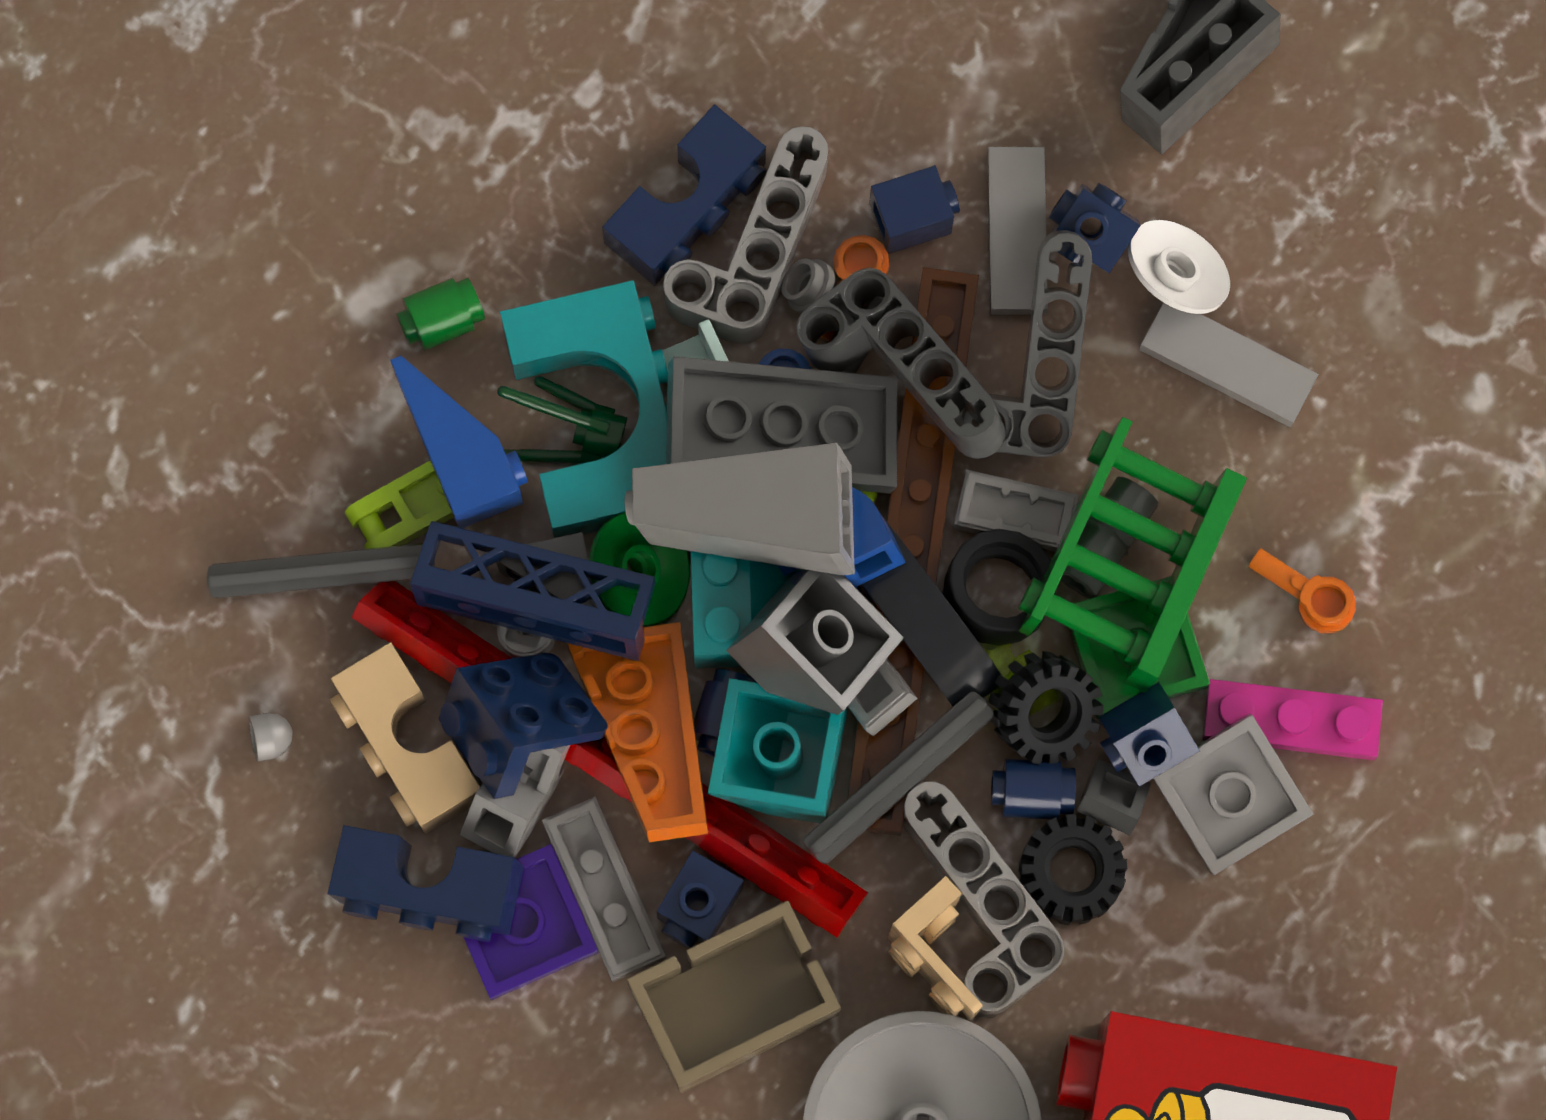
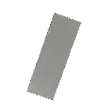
(1015, 226)
(1229, 363)
(603, 889)

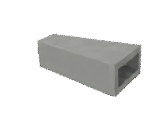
(753, 507)

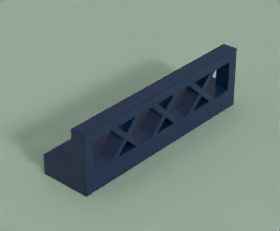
(526, 610)

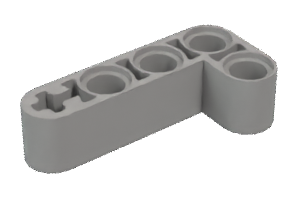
(761, 233)
(990, 877)

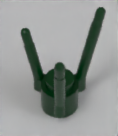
(596, 430)

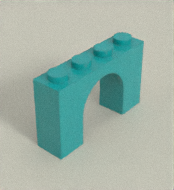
(607, 332)

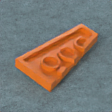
(650, 729)

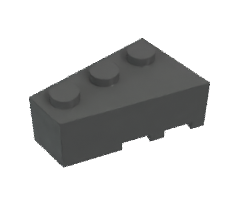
(1194, 63)

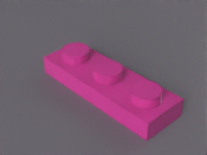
(1298, 718)

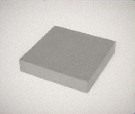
(1233, 795)

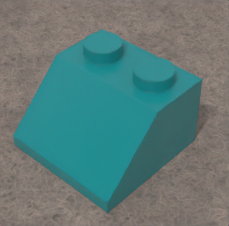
(725, 600)
(776, 754)

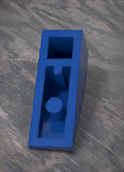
(463, 452)

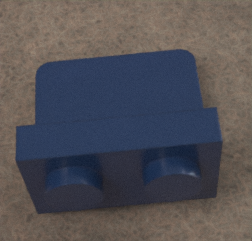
(516, 708)

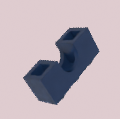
(658, 233)
(474, 896)

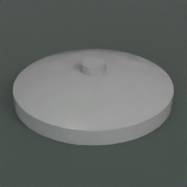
(921, 1070)

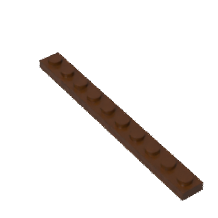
(918, 515)

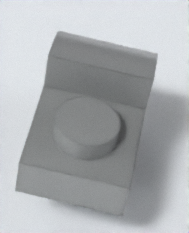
(508, 821)

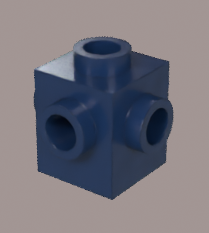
(1116, 225)

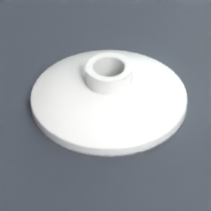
(1179, 267)

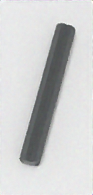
(313, 571)
(898, 777)

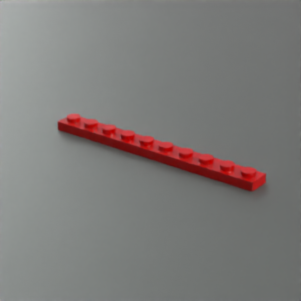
(733, 834)

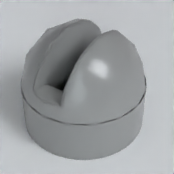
(269, 735)

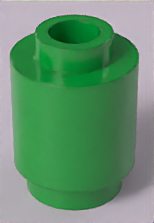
(440, 313)

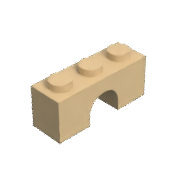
(376, 697)

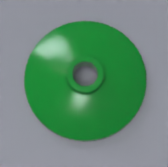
(623, 544)

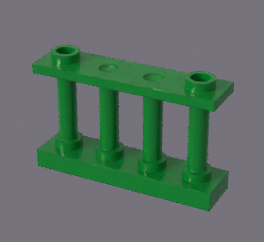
(1166, 600)

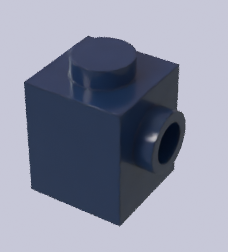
(913, 209)
(1146, 735)
(698, 901)

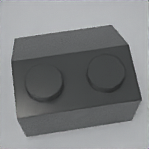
(815, 641)

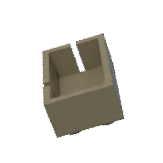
(736, 998)

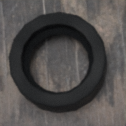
(985, 545)

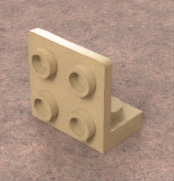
(929, 920)

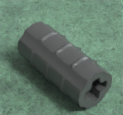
(1106, 539)

